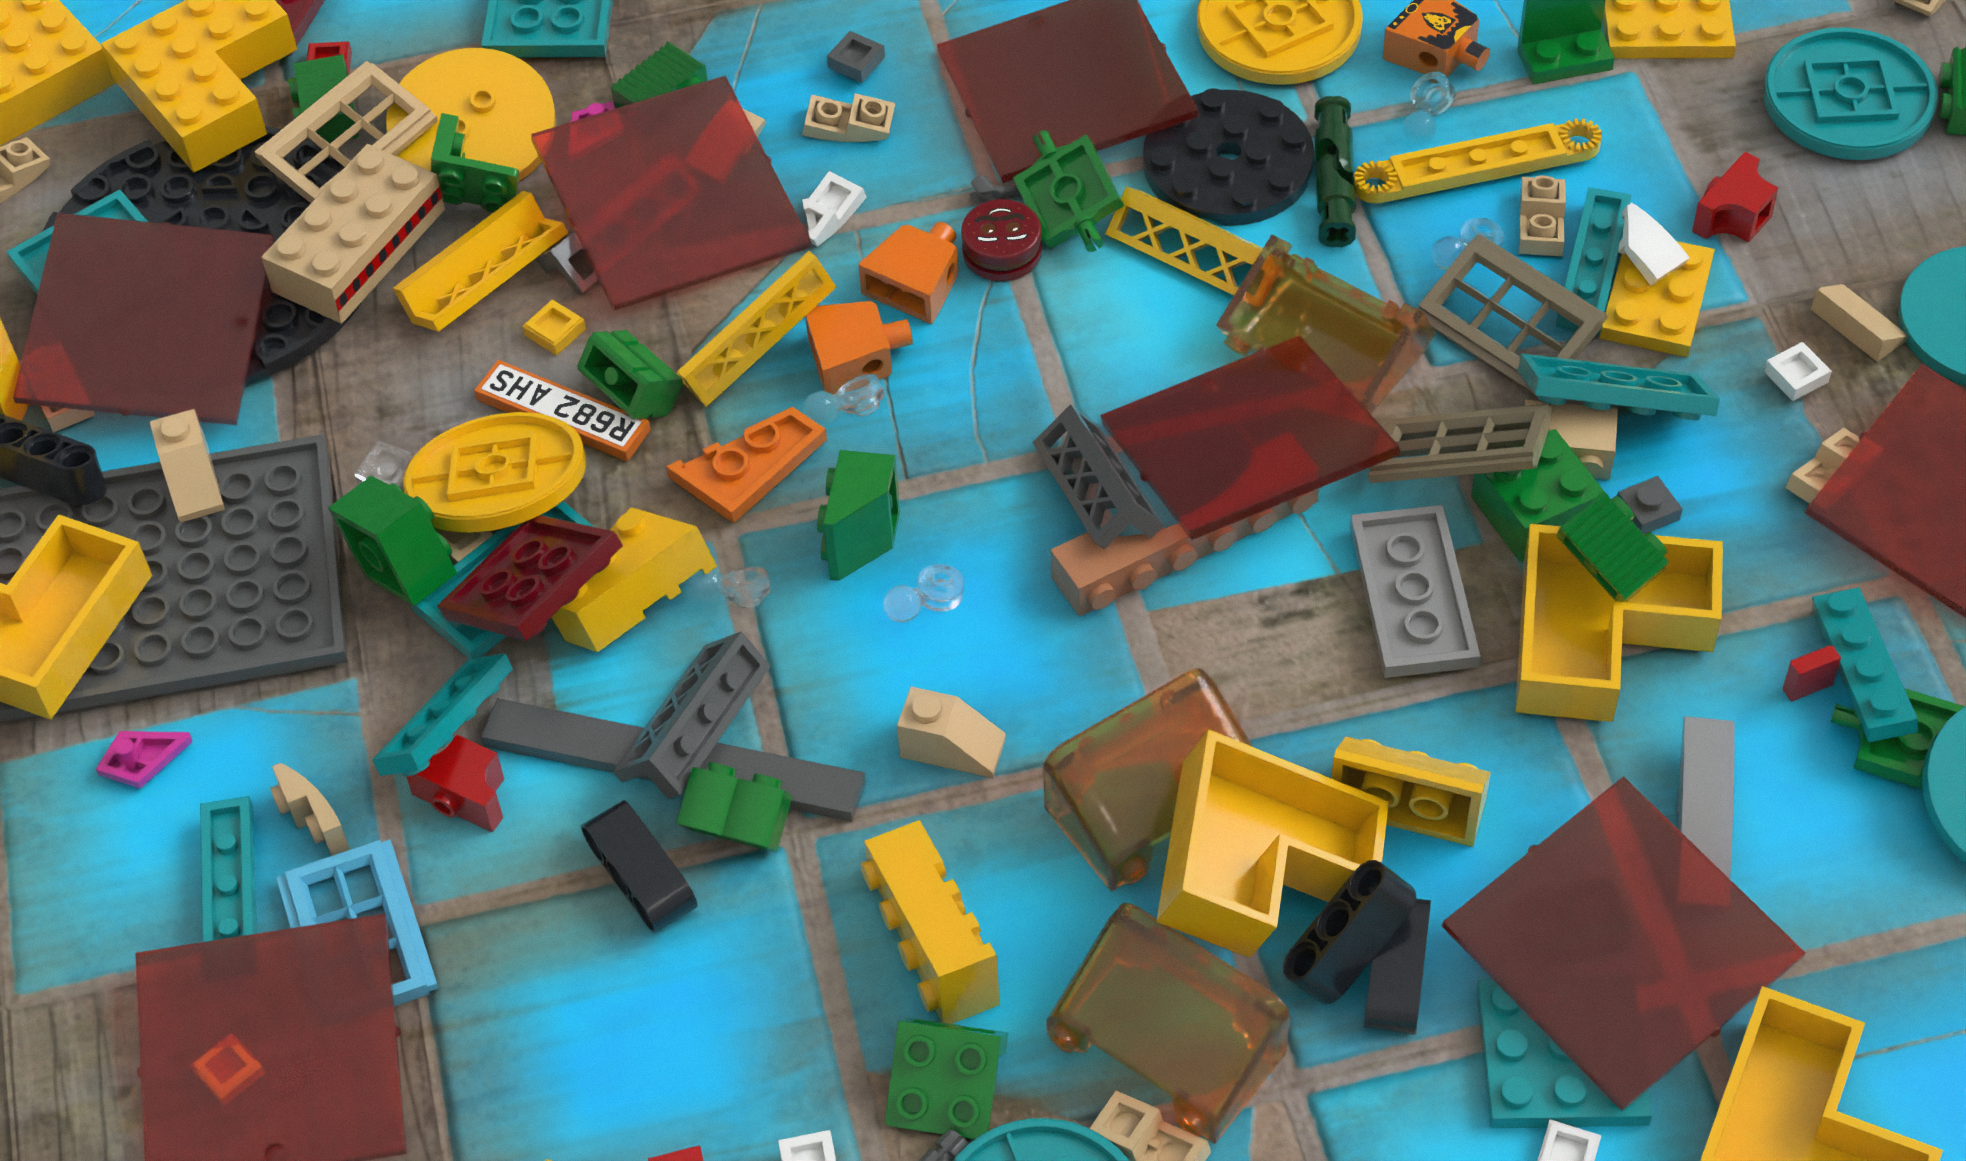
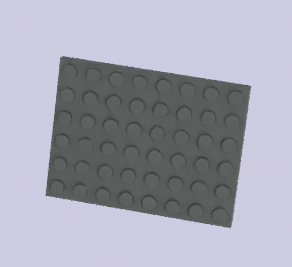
(227, 590)

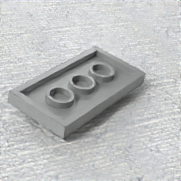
(1414, 591)

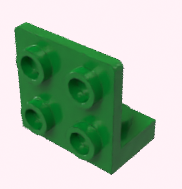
(1563, 39)
(467, 178)
(943, 1077)

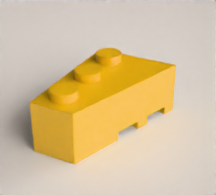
(651, 564)

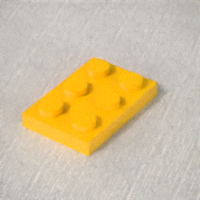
(1669, 29)
(1660, 314)

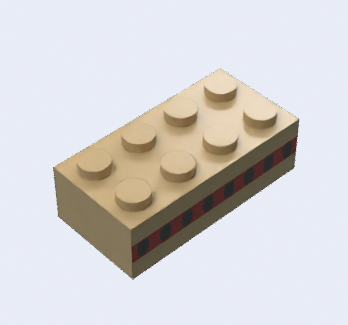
(353, 233)

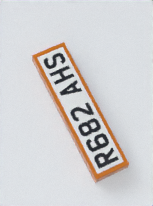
(595, 421)

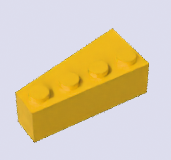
(931, 919)

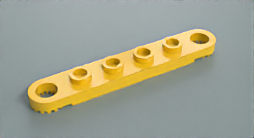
(1477, 160)

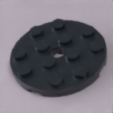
(1259, 184)

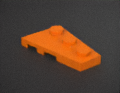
(749, 467)

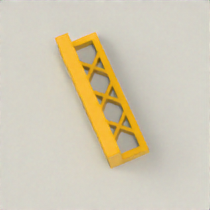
(1187, 225)
(478, 263)
(756, 329)

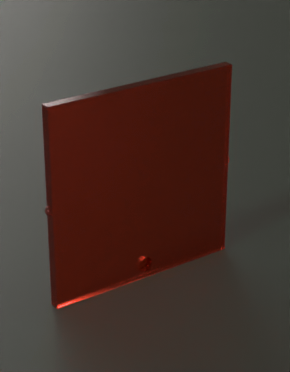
(1067, 73)
(669, 192)
(144, 319)
(1248, 436)
(1906, 489)
(1623, 942)
(272, 1047)

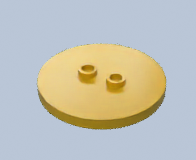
(1279, 38)
(496, 102)
(496, 471)

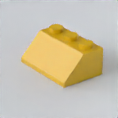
(1422, 791)

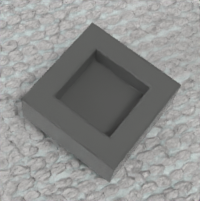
(855, 56)
(1651, 504)

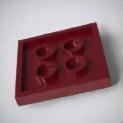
(530, 577)

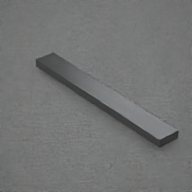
(603, 744)

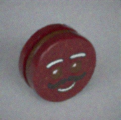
(1001, 240)

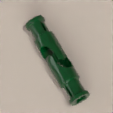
(1334, 171)

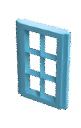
(392, 896)

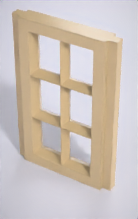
(326, 108)

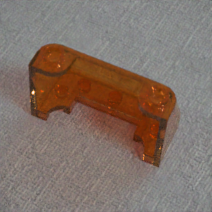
(1353, 332)
(1121, 777)
(1173, 1019)

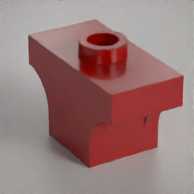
(1736, 202)
(462, 783)

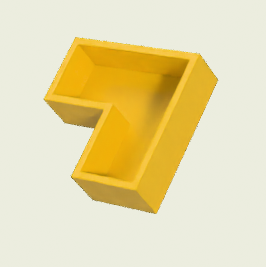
(45, 64)
(189, 70)
(64, 611)
(1577, 630)
(1249, 829)
(1789, 1089)

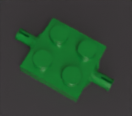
(1068, 190)
(1900, 756)

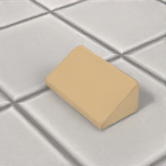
(1857, 321)

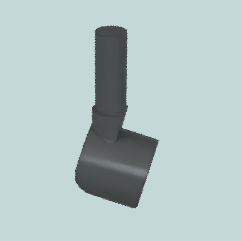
(987, 191)

